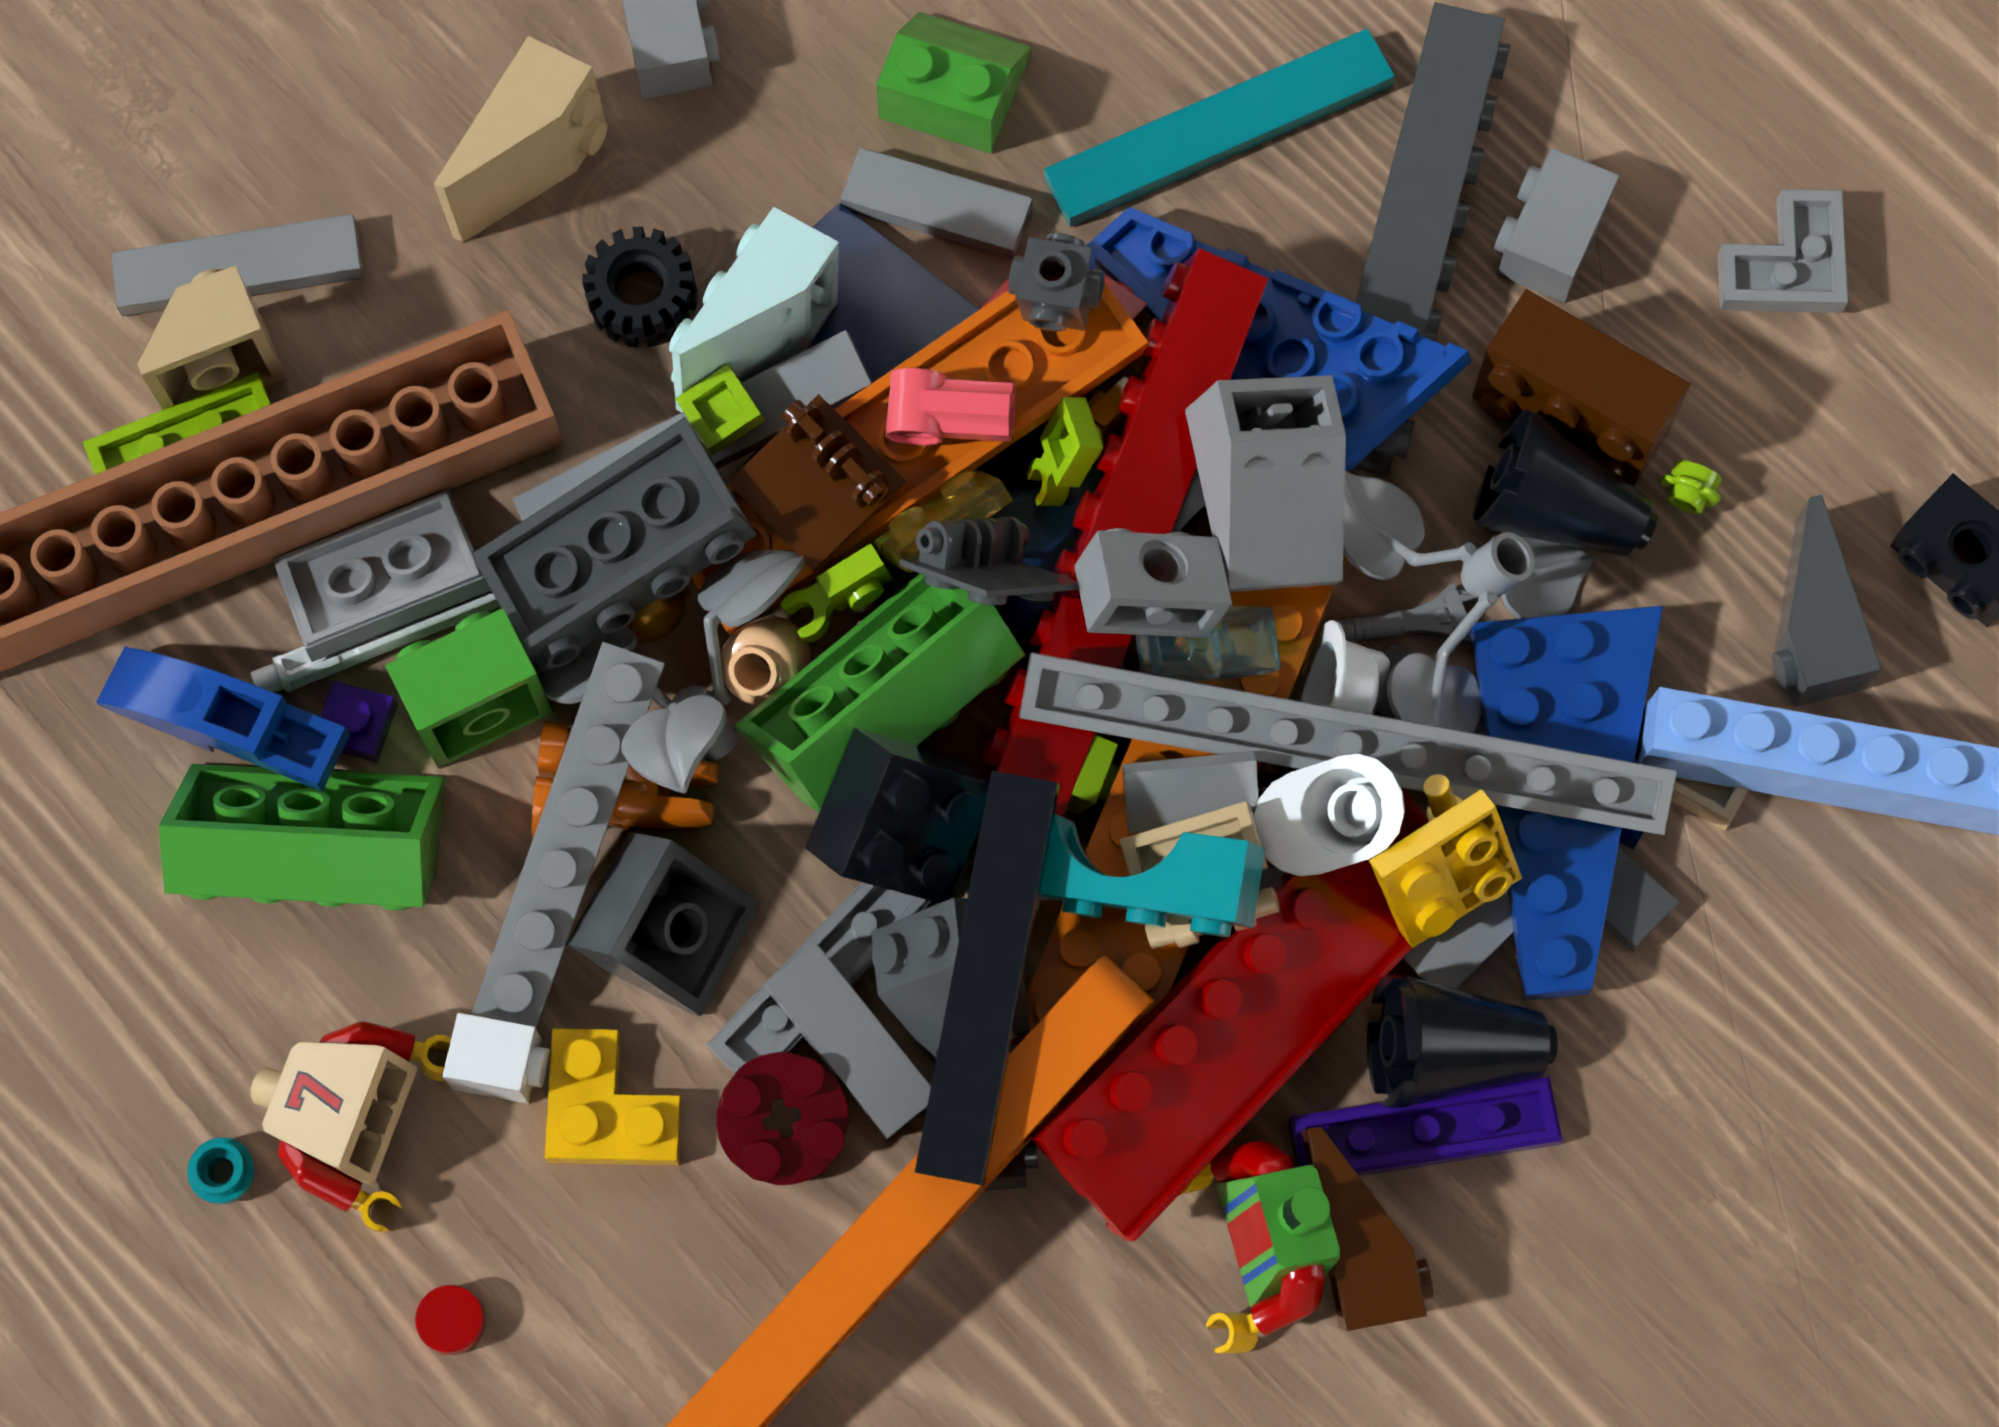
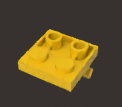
(1446, 864)

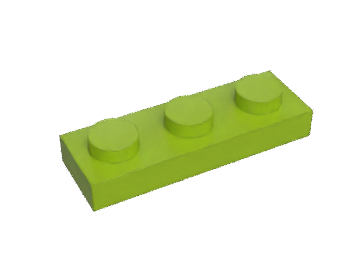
(176, 423)

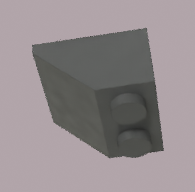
(664, 922)
(916, 968)

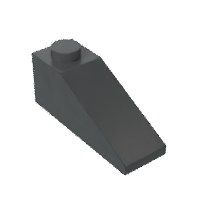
(1821, 629)

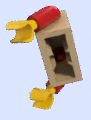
(340, 1108)

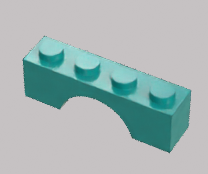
(1199, 880)

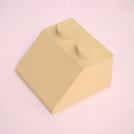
(208, 340)

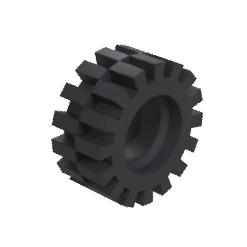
(632, 255)

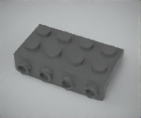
(614, 546)

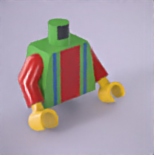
(1278, 1235)

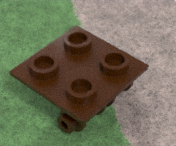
(816, 481)

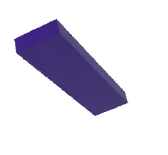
(1438, 1131)

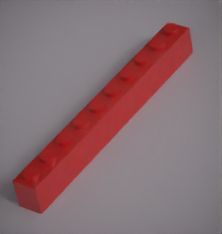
(1139, 490)

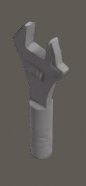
(1435, 618)

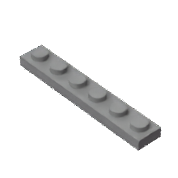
(567, 838)

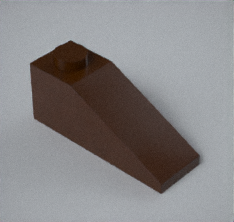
(1377, 1267)

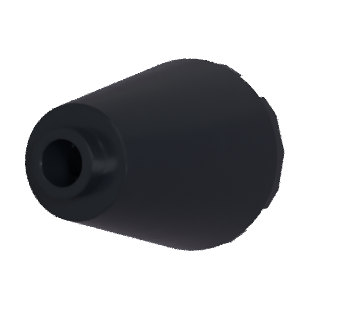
(1561, 493)
(1451, 1042)

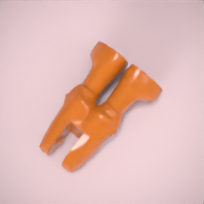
(639, 801)

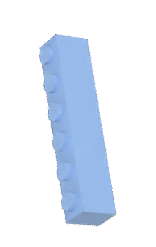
(1822, 759)

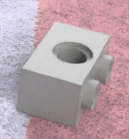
(1152, 584)

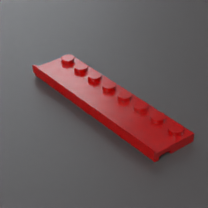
(1224, 1043)

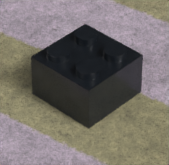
(899, 817)

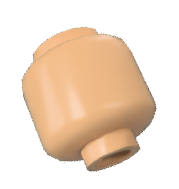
(763, 658)

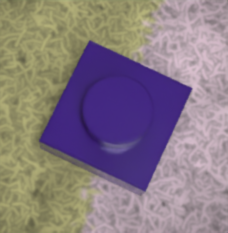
(364, 715)

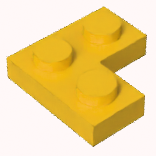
(594, 1122)

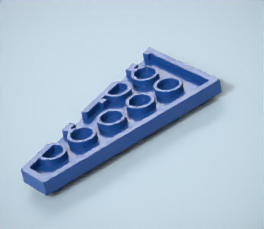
(1298, 331)
(1578, 689)

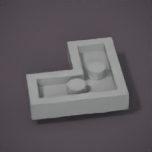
(1800, 272)

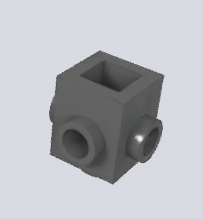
(1059, 302)

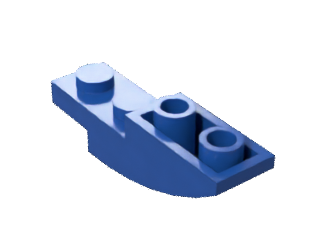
(223, 715)

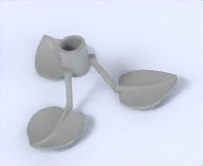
(1528, 574)
(694, 725)

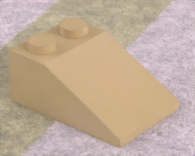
(523, 139)

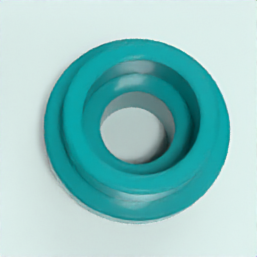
(207, 1157)

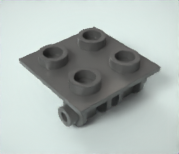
(983, 560)

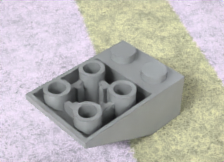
(1273, 479)

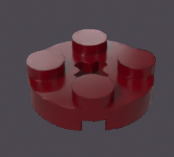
(815, 1137)

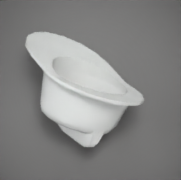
(1343, 673)
(1329, 815)

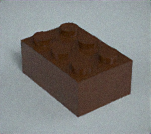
(1581, 383)

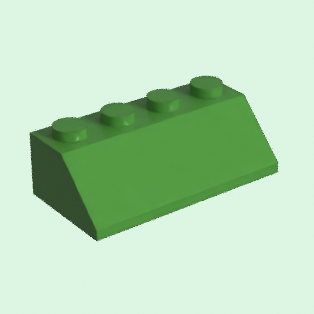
(890, 675)
(282, 840)

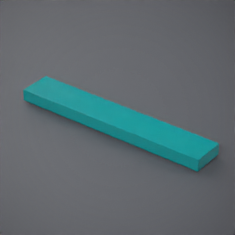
(1218, 127)

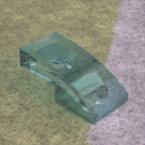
(1236, 648)

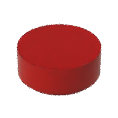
(450, 1320)

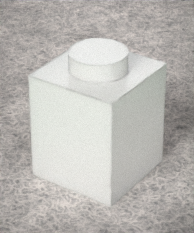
(495, 1058)

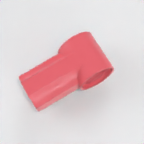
(931, 407)

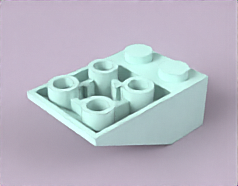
(762, 306)

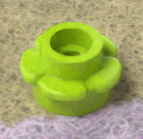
(1692, 486)

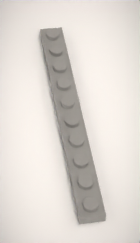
(1309, 733)

